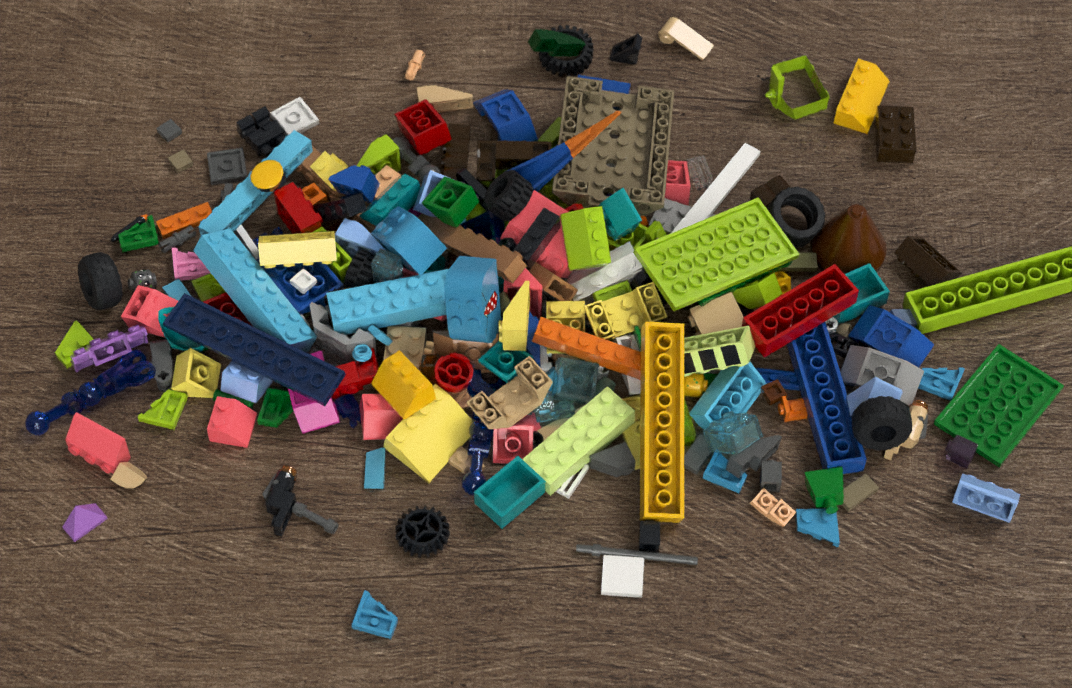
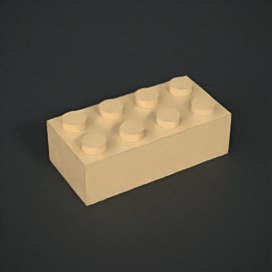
(409, 341)

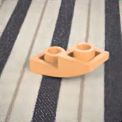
(772, 508)

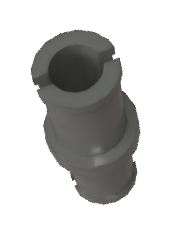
(177, 239)

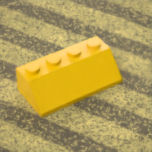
(861, 97)

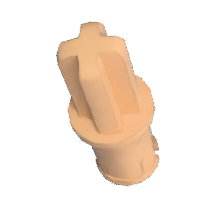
(414, 64)

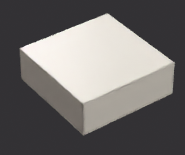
(303, 281)

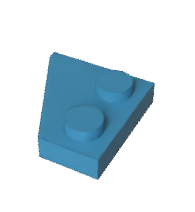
(717, 474)
(374, 618)

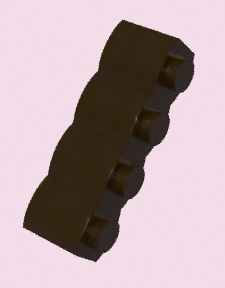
(456, 150)

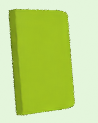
(552, 133)

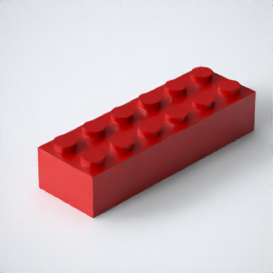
(800, 309)

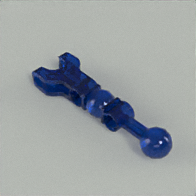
(120, 376)
(480, 435)

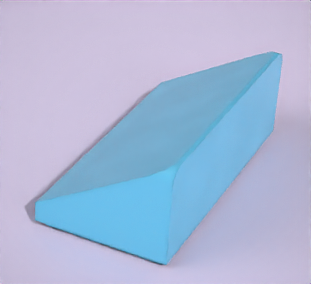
(375, 469)

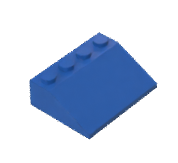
(325, 282)

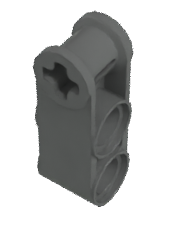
(163, 363)

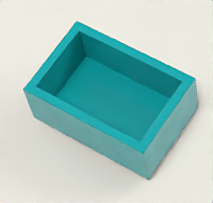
(871, 292)
(509, 492)

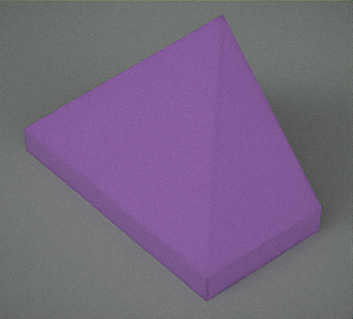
(83, 520)

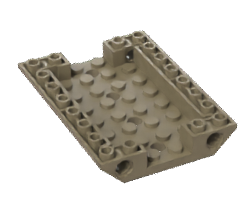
(637, 153)

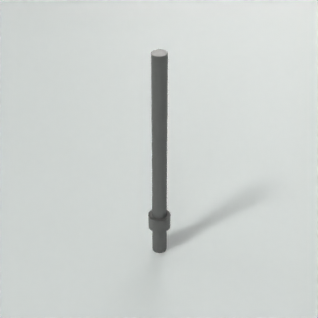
(597, 550)

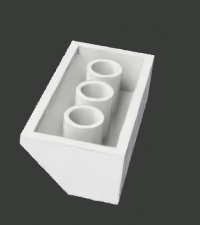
(623, 267)

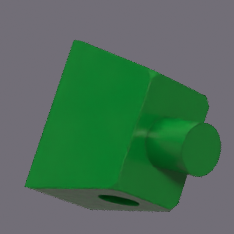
(826, 488)

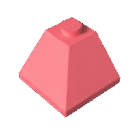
(512, 442)

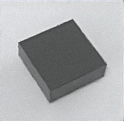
(169, 130)

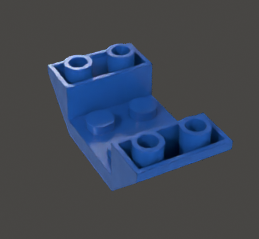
(507, 116)
(891, 336)

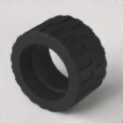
(809, 206)

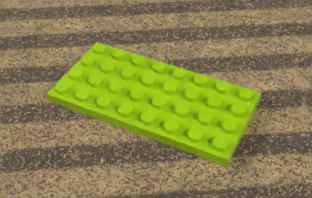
(715, 254)

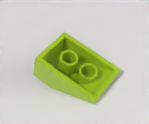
(381, 153)

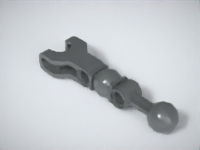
(419, 164)

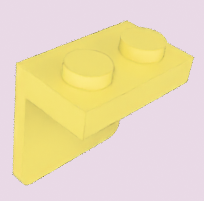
(328, 165)

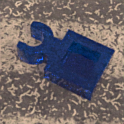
(348, 407)

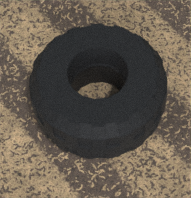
(100, 281)
(881, 423)

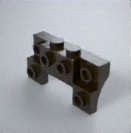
(505, 155)

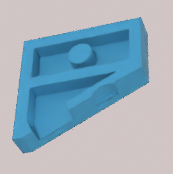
(941, 381)
(818, 524)

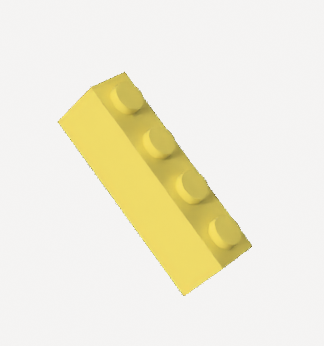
(297, 248)

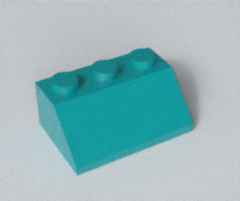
(400, 193)

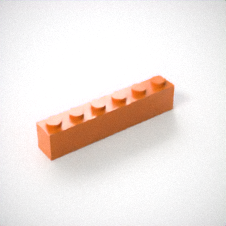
(588, 347)

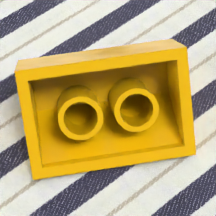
(403, 385)

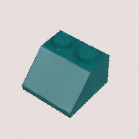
(619, 215)

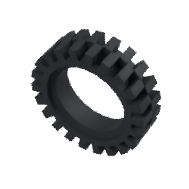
(572, 65)

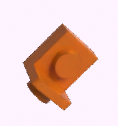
(792, 409)

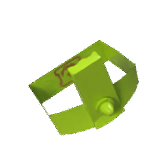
(777, 83)

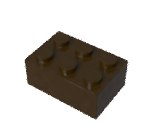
(895, 134)

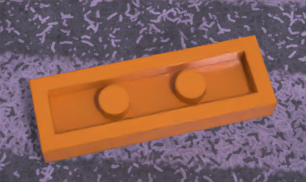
(183, 219)

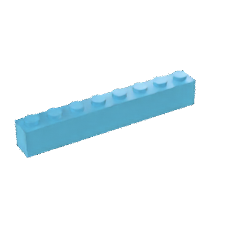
(246, 196)

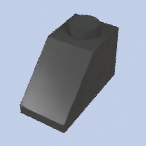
(613, 461)

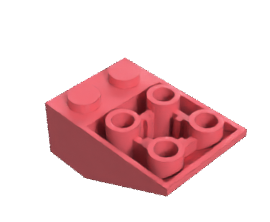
(144, 309)

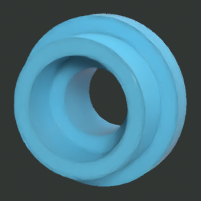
(362, 353)

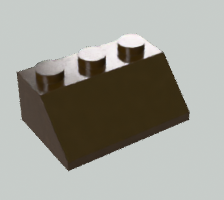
(926, 261)

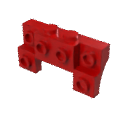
(356, 376)

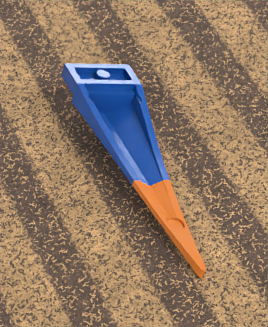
(545, 166)

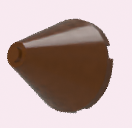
(850, 241)

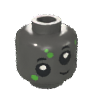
(142, 278)

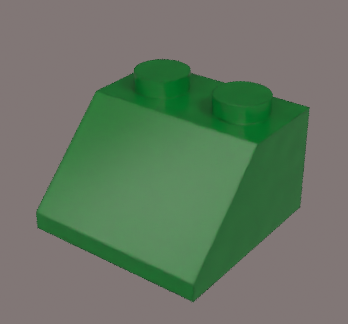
(451, 201)

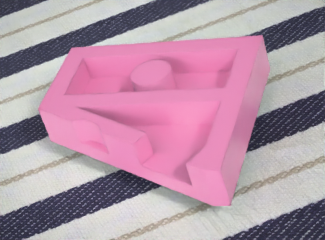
(187, 265)

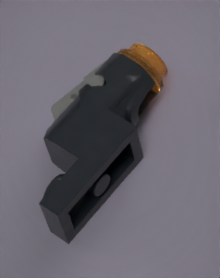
(280, 499)

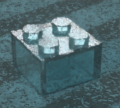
(574, 380)
(732, 433)

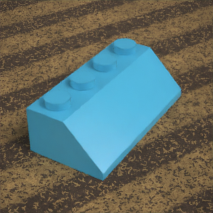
(730, 391)

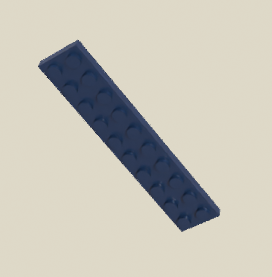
(254, 349)

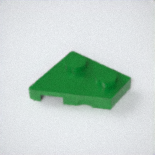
(275, 408)

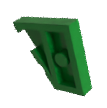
(139, 236)

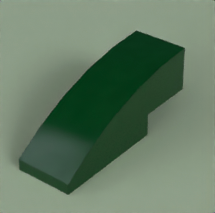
(555, 43)

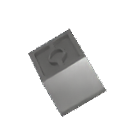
(333, 341)
(866, 363)

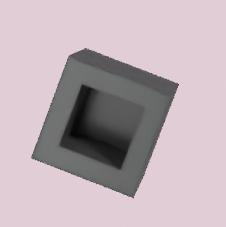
(771, 475)

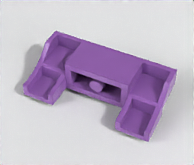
(108, 348)

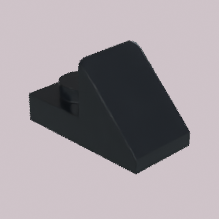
(627, 50)

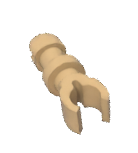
(429, 348)

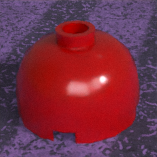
(453, 372)

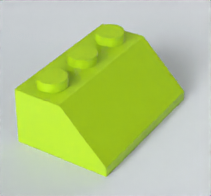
(585, 238)

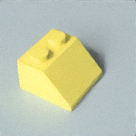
(195, 374)

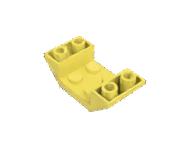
(622, 313)

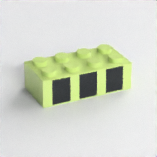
(718, 350)

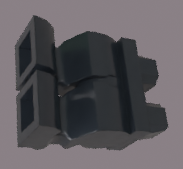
(266, 136)

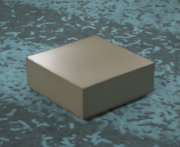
(180, 161)

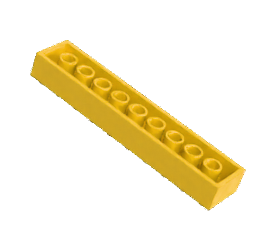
(662, 422)

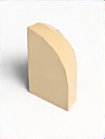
(128, 475)

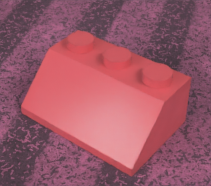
(535, 291)
(96, 444)

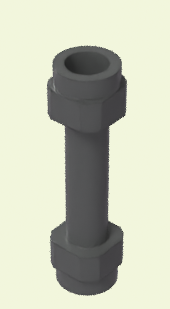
(301, 510)

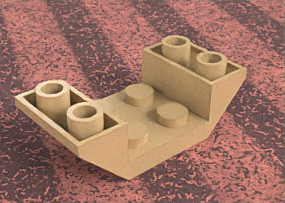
(514, 398)

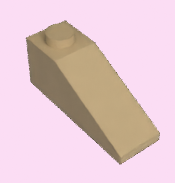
(445, 99)

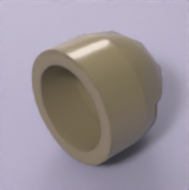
(843, 329)

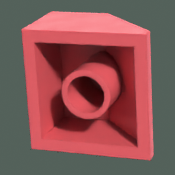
(377, 417)
(231, 422)

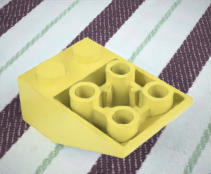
(566, 313)

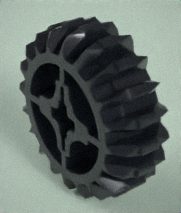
(416, 523)

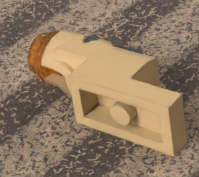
(919, 415)

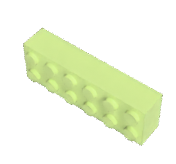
(579, 437)

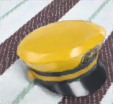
(268, 176)

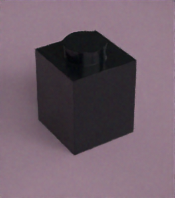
(649, 536)

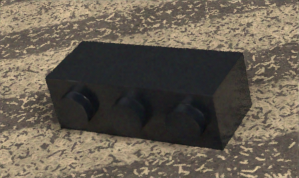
(340, 207)
(538, 237)

